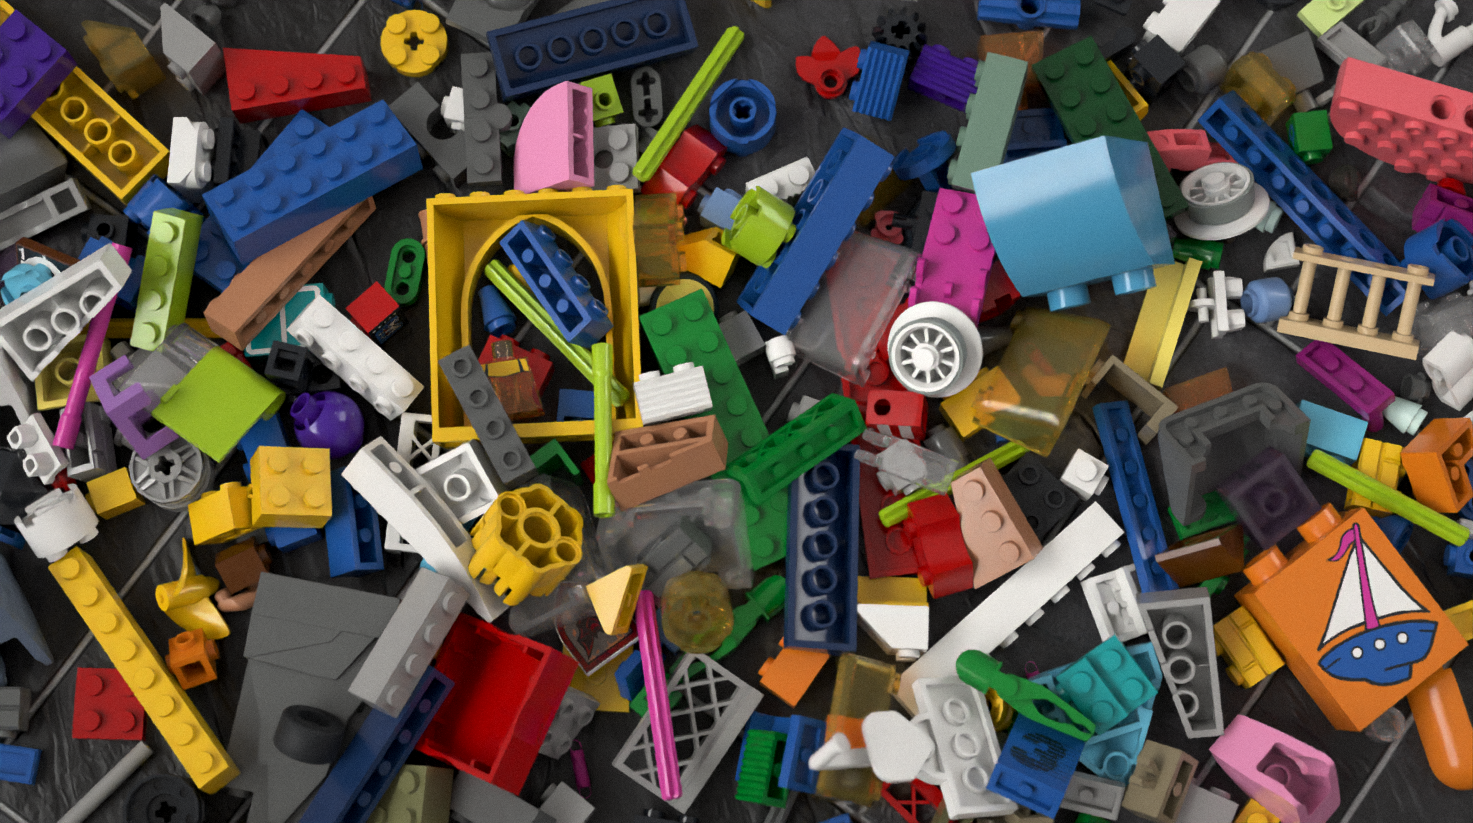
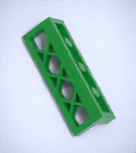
(797, 446)

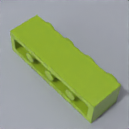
(166, 276)

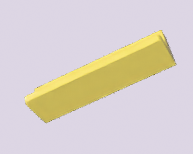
(1161, 321)

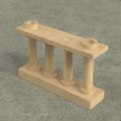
(1366, 334)

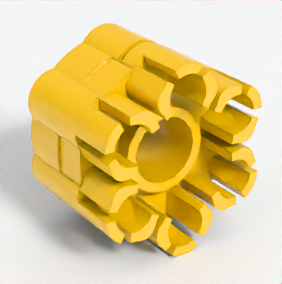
(527, 541)

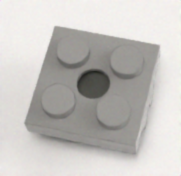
(616, 156)

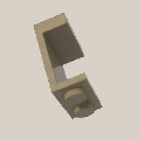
(1134, 389)

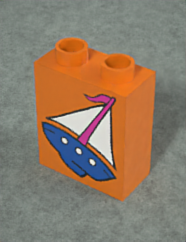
(1348, 616)

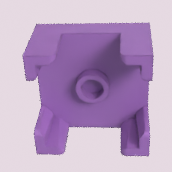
(126, 408)

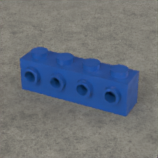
(557, 284)

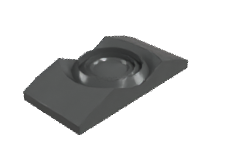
(481, 16)

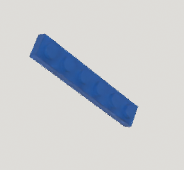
(1133, 493)

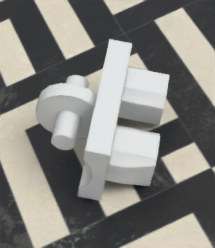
(1219, 290)
(42, 456)

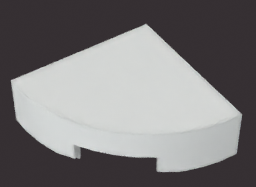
(1280, 254)

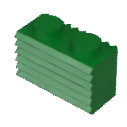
(762, 769)

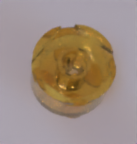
(692, 593)

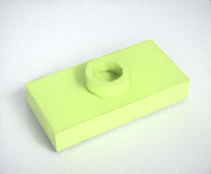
(1325, 14)

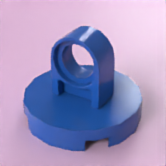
(927, 161)

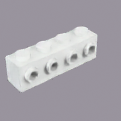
(355, 358)

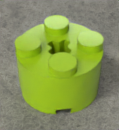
(759, 227)

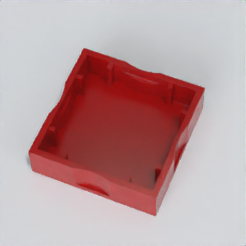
(499, 702)

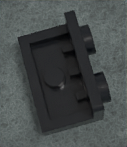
(236, 150)

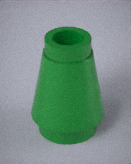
(1204, 250)

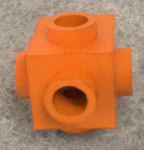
(192, 658)

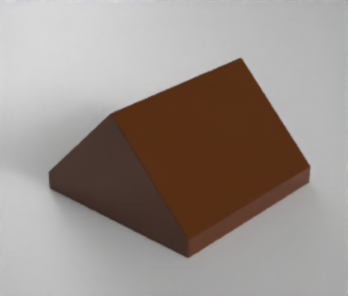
(1204, 556)

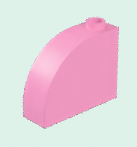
(556, 141)

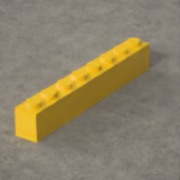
(144, 671)

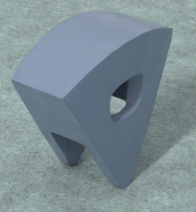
(19, 620)

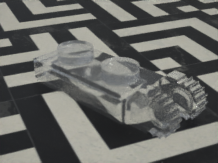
(909, 462)

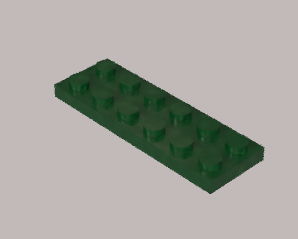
(1094, 105)

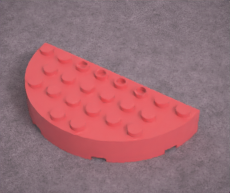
(1405, 120)

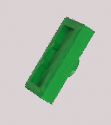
(1216, 516)

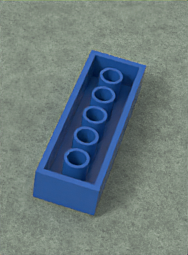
(312, 181)
(823, 220)

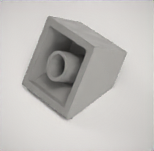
(191, 53)

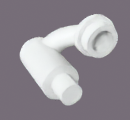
(1452, 43)

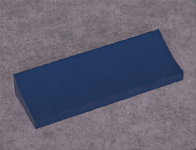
(589, 44)
(823, 556)

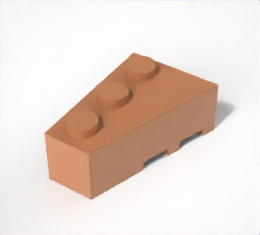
(664, 458)
(992, 523)

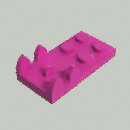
(955, 256)

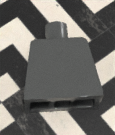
(1299, 63)

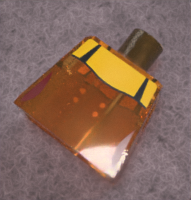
(513, 382)

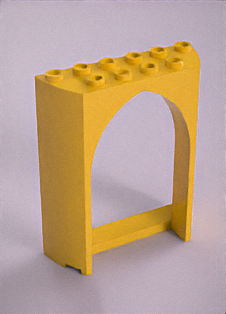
(464, 238)

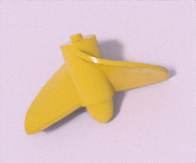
(188, 600)

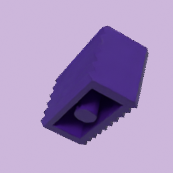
(944, 77)

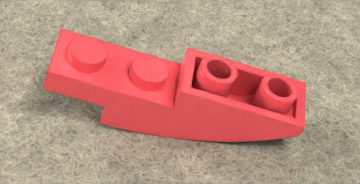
(1187, 149)

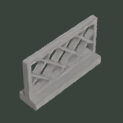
(716, 740)

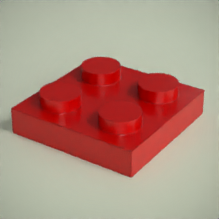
(106, 707)

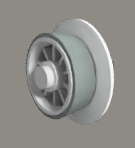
(1221, 202)
(935, 349)

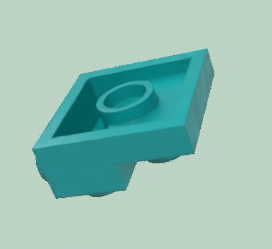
(1105, 684)

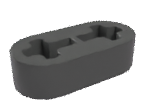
(640, 99)

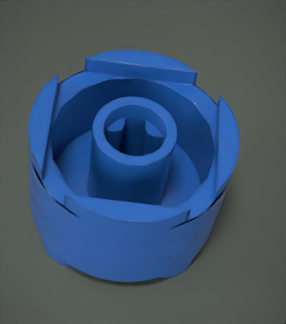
(742, 98)
(156, 196)
(1446, 252)

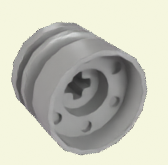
(189, 477)

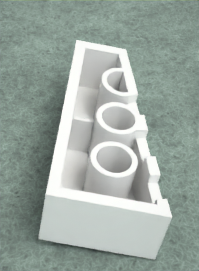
(56, 311)

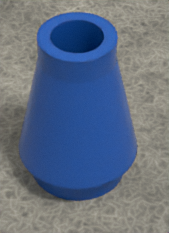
(496, 313)

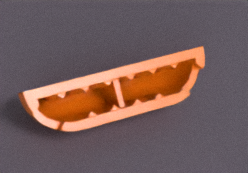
(1444, 728)

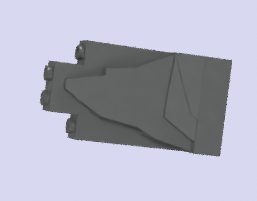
(300, 650)

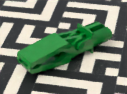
(764, 601)
(984, 672)

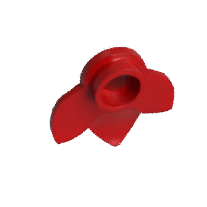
(827, 64)

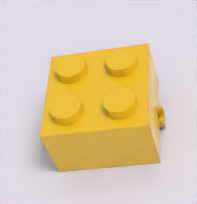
(290, 487)

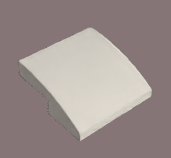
(1115, 603)

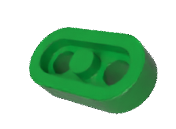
(405, 274)

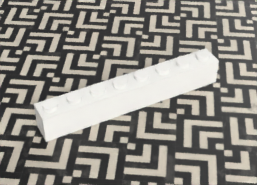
(1018, 599)

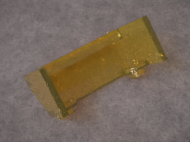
(859, 689)

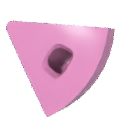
(1278, 771)

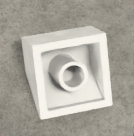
(896, 628)

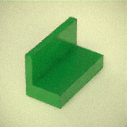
(551, 458)

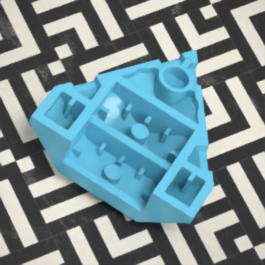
(1116, 750)

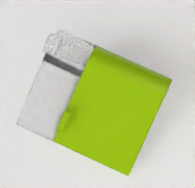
(204, 391)

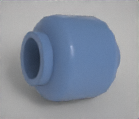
(1267, 299)

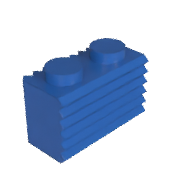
(879, 81)

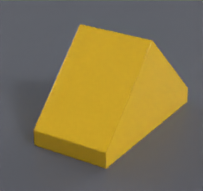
(617, 597)

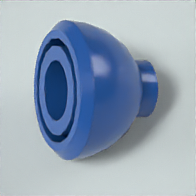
(1395, 529)

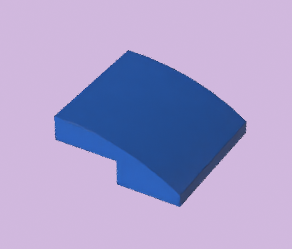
(1034, 133)

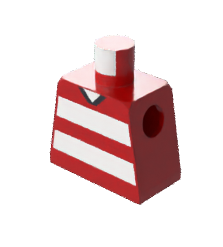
(906, 413)

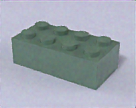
(990, 118)

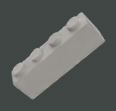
(409, 642)

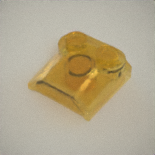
(1260, 86)

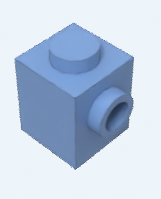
(717, 208)

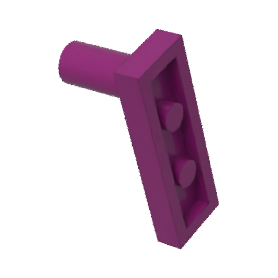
(1347, 381)

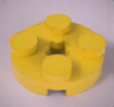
(414, 24)

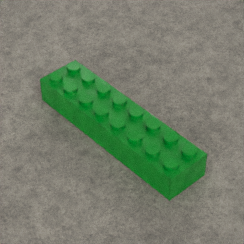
(690, 333)

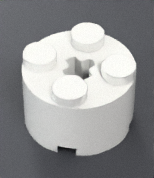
(58, 523)

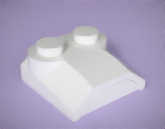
(191, 158)
(464, 480)

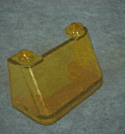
(1040, 377)

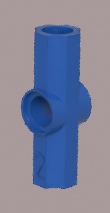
(1049, 13)

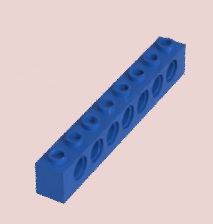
(1299, 191)

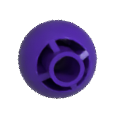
(328, 422)

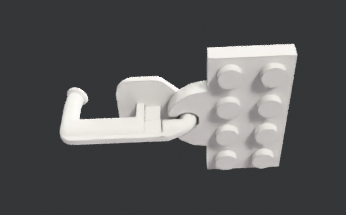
(943, 745)

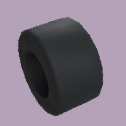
(309, 734)

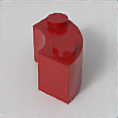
(687, 166)
(939, 546)

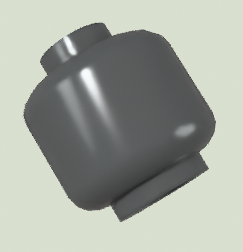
(1204, 69)

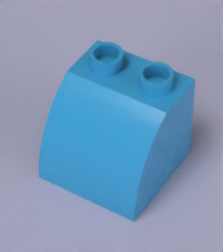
(1076, 220)

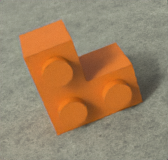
(1437, 463)

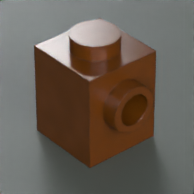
(243, 563)

